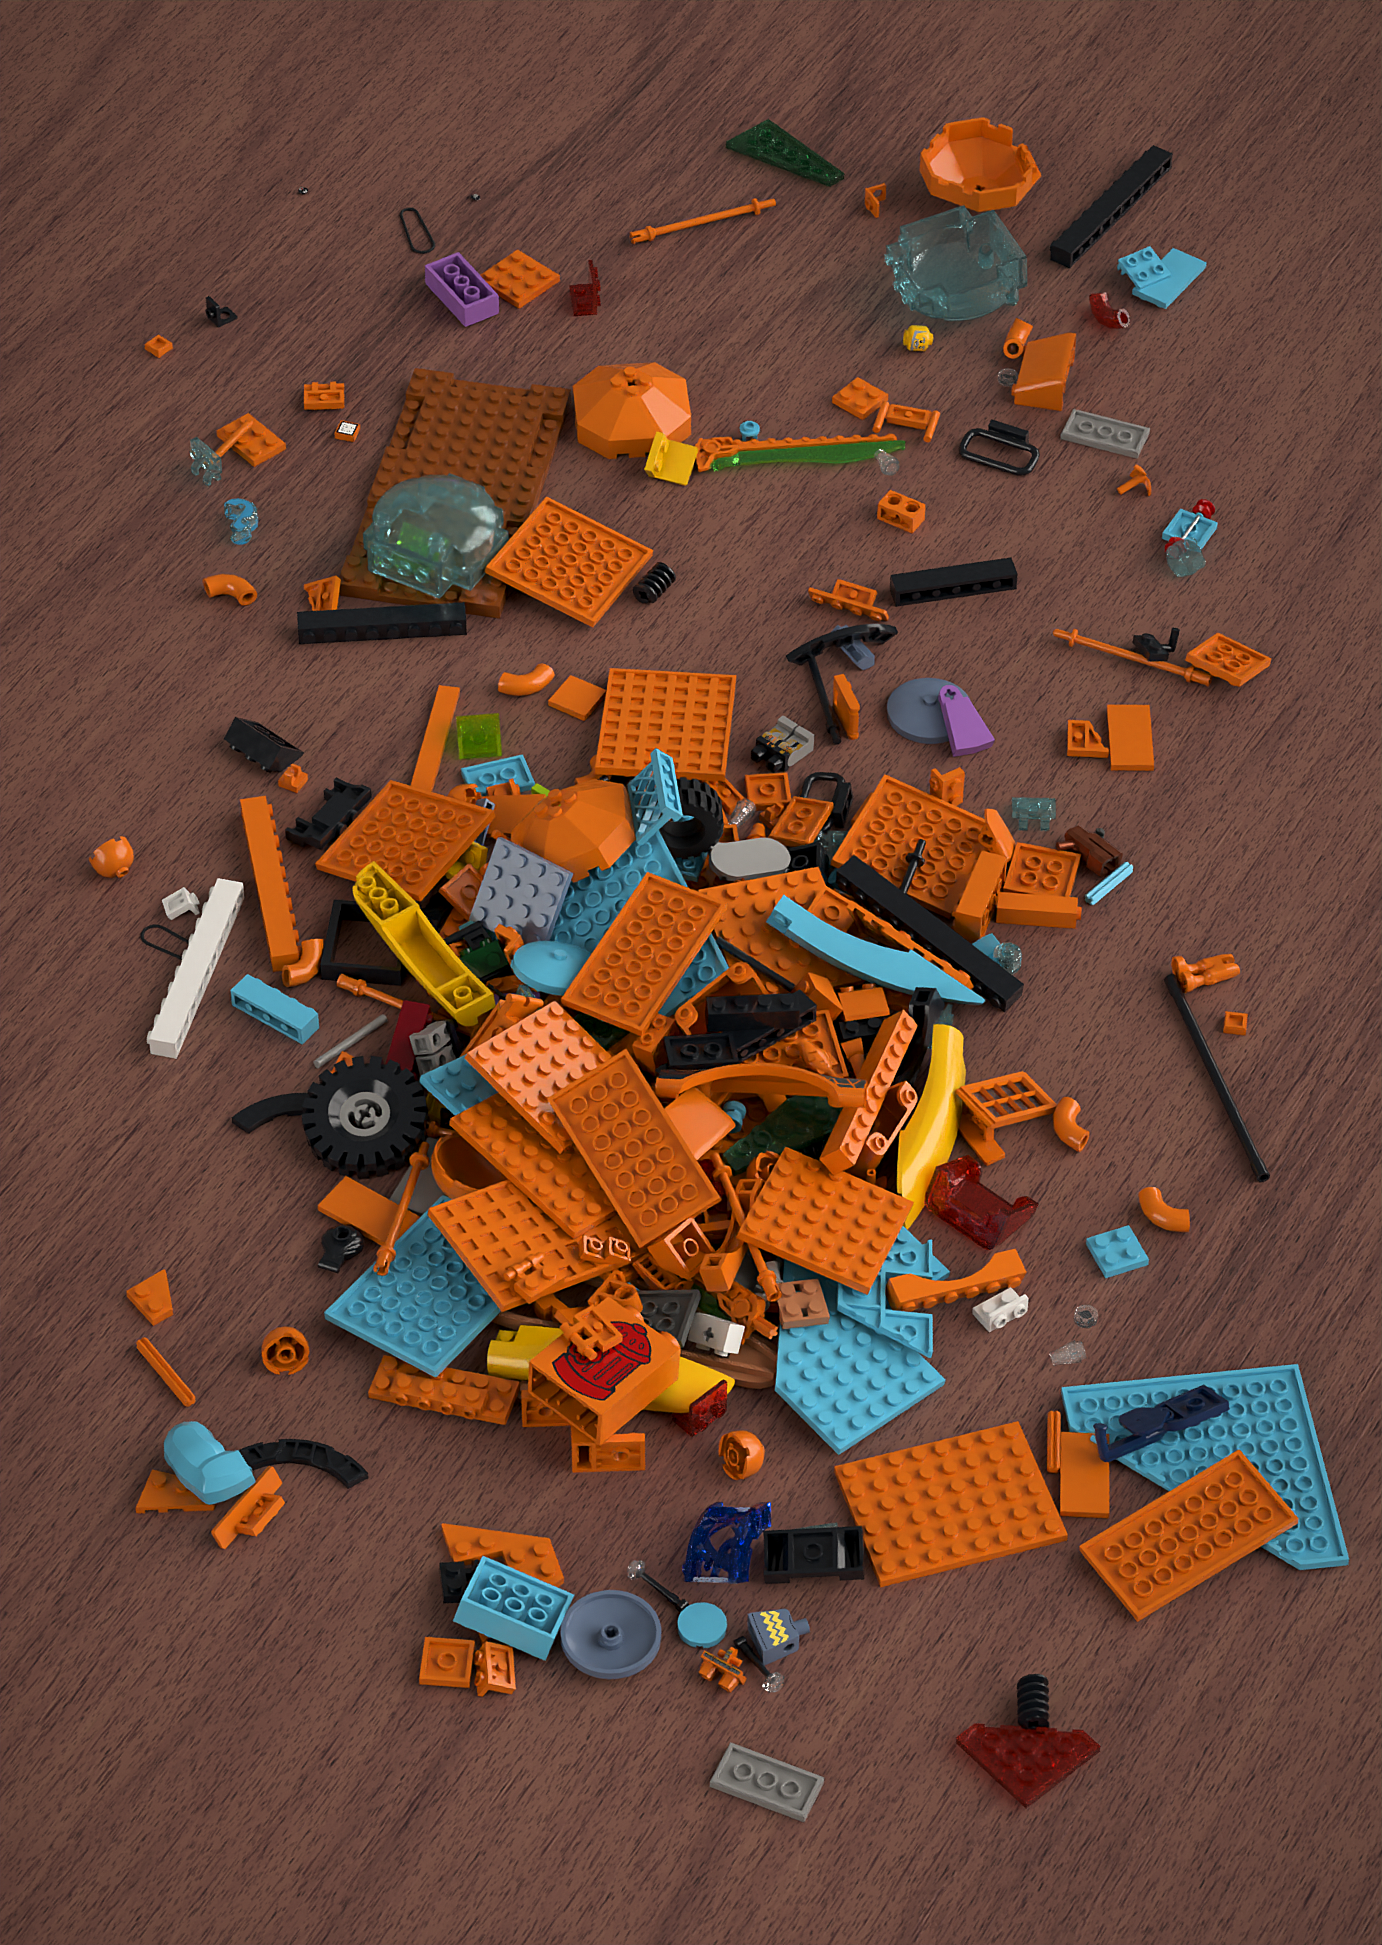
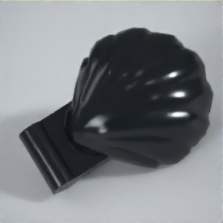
(340, 1245)

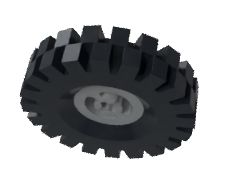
(347, 1099)

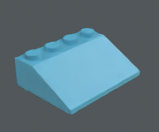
(513, 1608)

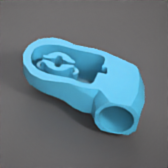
(204, 1464)

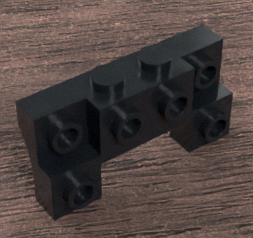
(333, 818)

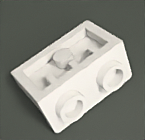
(1001, 1309)

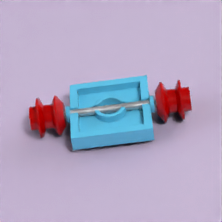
(1192, 525)

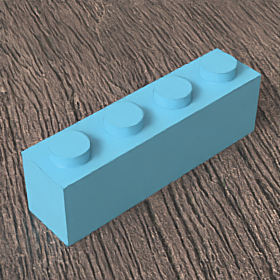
(275, 1009)

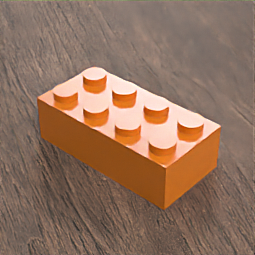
(980, 896)

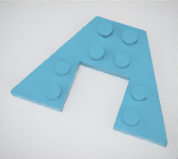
(907, 1328)

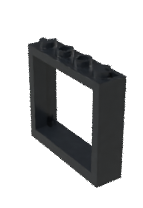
(371, 974)

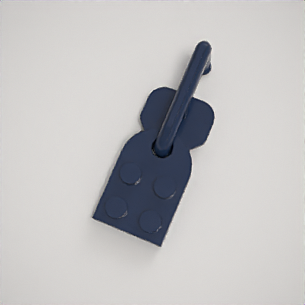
(1152, 1423)

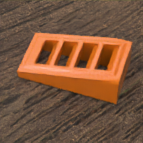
(670, 1279)

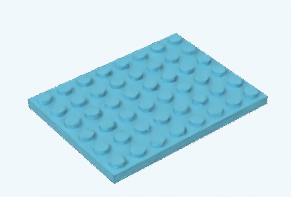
(424, 1304)

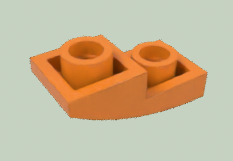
(608, 1252)

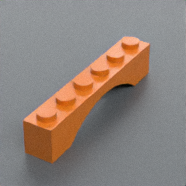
(722, 1265)
(913, 1292)

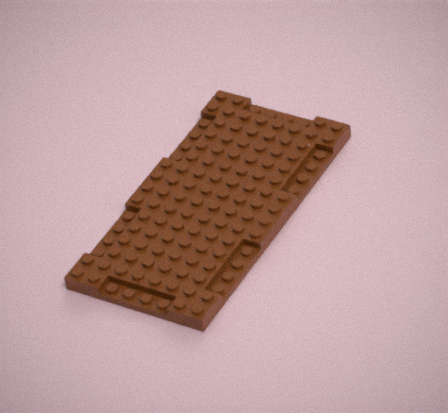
(476, 433)

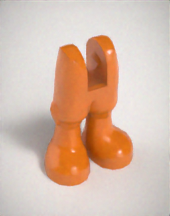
(1209, 971)

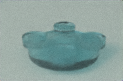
(1185, 557)

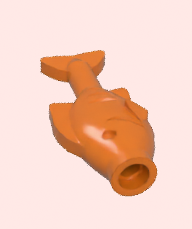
(817, 1058)

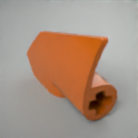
(996, 835)

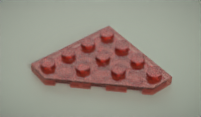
(1026, 1759)

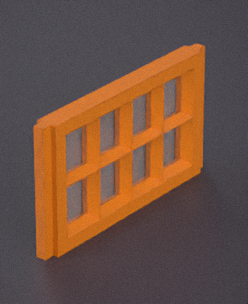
(1007, 1099)

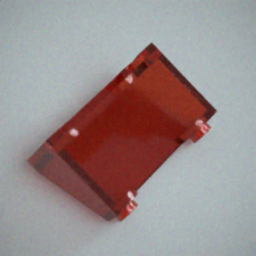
(973, 1208)

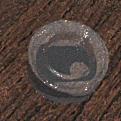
(1007, 377)
(1086, 1316)

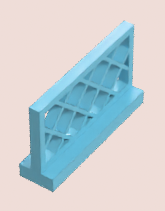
(665, 792)

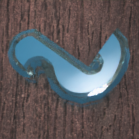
(245, 519)

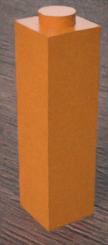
(1038, 910)

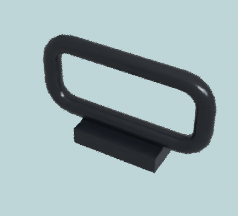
(1006, 435)
(841, 799)

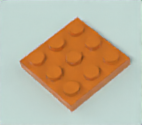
(520, 278)
(1228, 659)
(1041, 871)

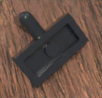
(1152, 649)

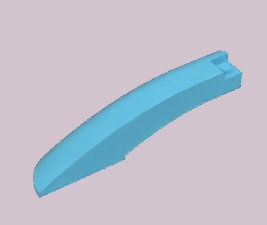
(866, 960)

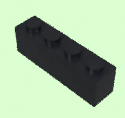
(752, 1012)

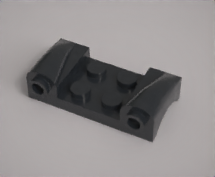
(813, 1553)

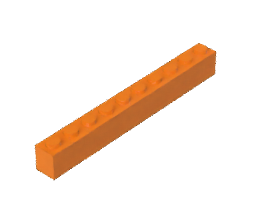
(269, 882)
(879, 1071)

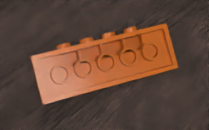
(450, 1393)

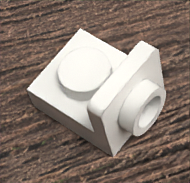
(180, 903)

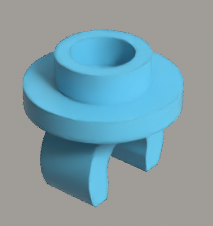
(749, 429)

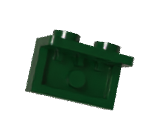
(484, 958)

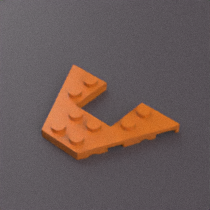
(521, 1552)

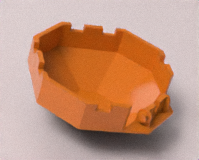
(978, 156)
(625, 418)
(584, 831)

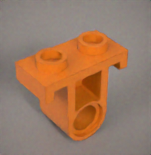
(617, 1289)

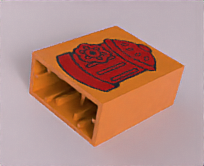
(614, 1386)

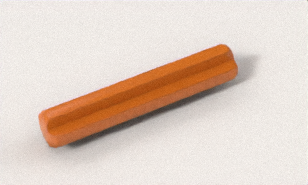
(1053, 1441)

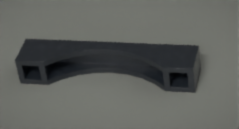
(926, 1010)

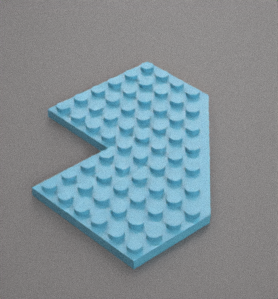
(846, 1374)

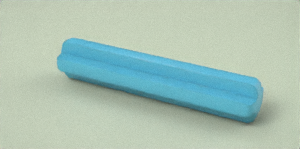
(1108, 883)

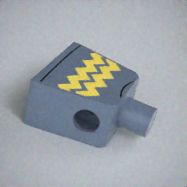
(775, 1633)

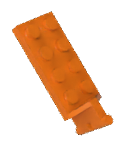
(503, 1016)

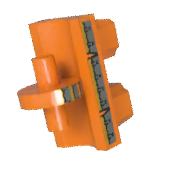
(712, 1664)

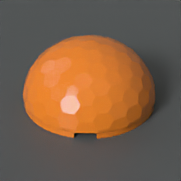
(461, 1168)

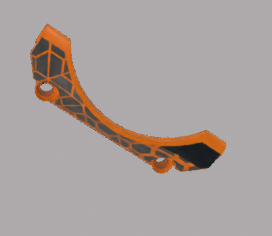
(764, 1079)

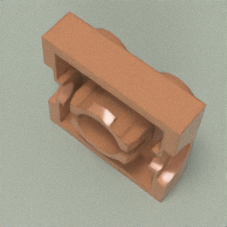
(797, 1305)

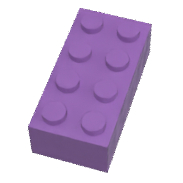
(462, 289)

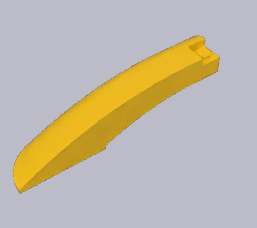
(420, 946)
(935, 1122)
(512, 1351)

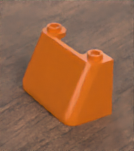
(1045, 372)
(735, 981)
(699, 1120)
(889, 1121)

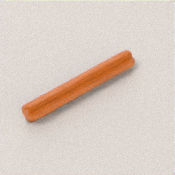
(166, 1372)

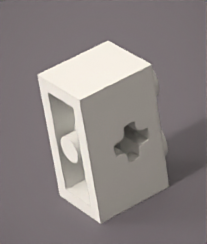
(716, 1333)

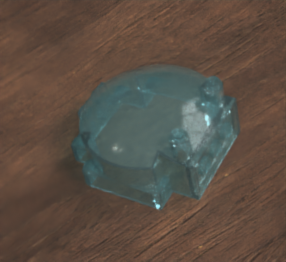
(957, 265)
(434, 533)

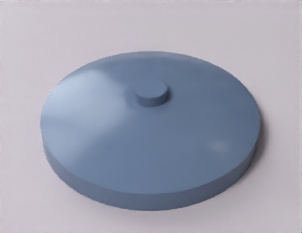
(916, 711)
(610, 1634)

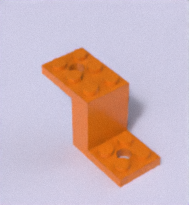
(587, 1454)

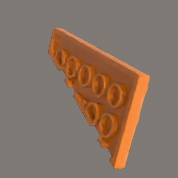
(890, 937)

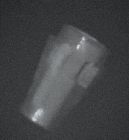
(888, 464)
(742, 812)
(1070, 1353)

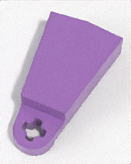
(963, 723)

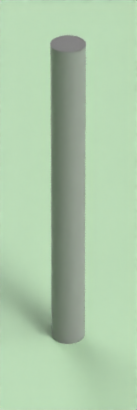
(354, 1038)

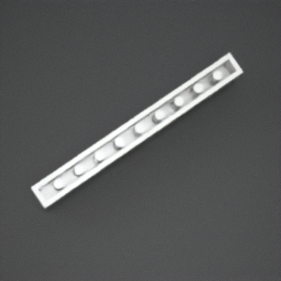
(196, 968)

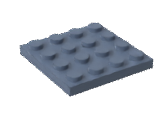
(521, 892)

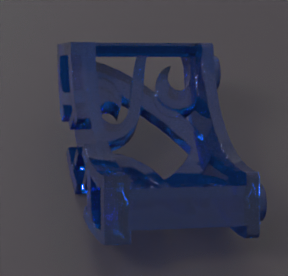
(714, 1518)

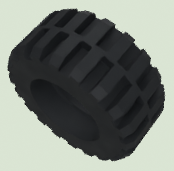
(701, 832)

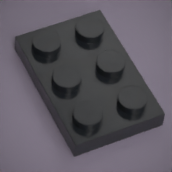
(700, 1051)

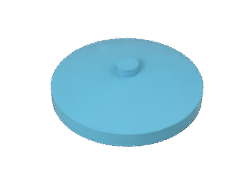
(549, 965)

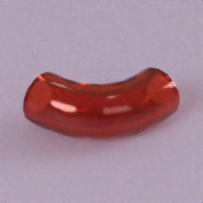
(1105, 314)

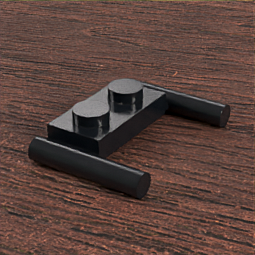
(473, 935)

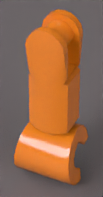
(854, 1054)

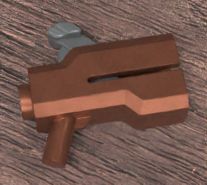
(1097, 852)

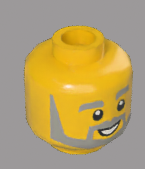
(917, 338)

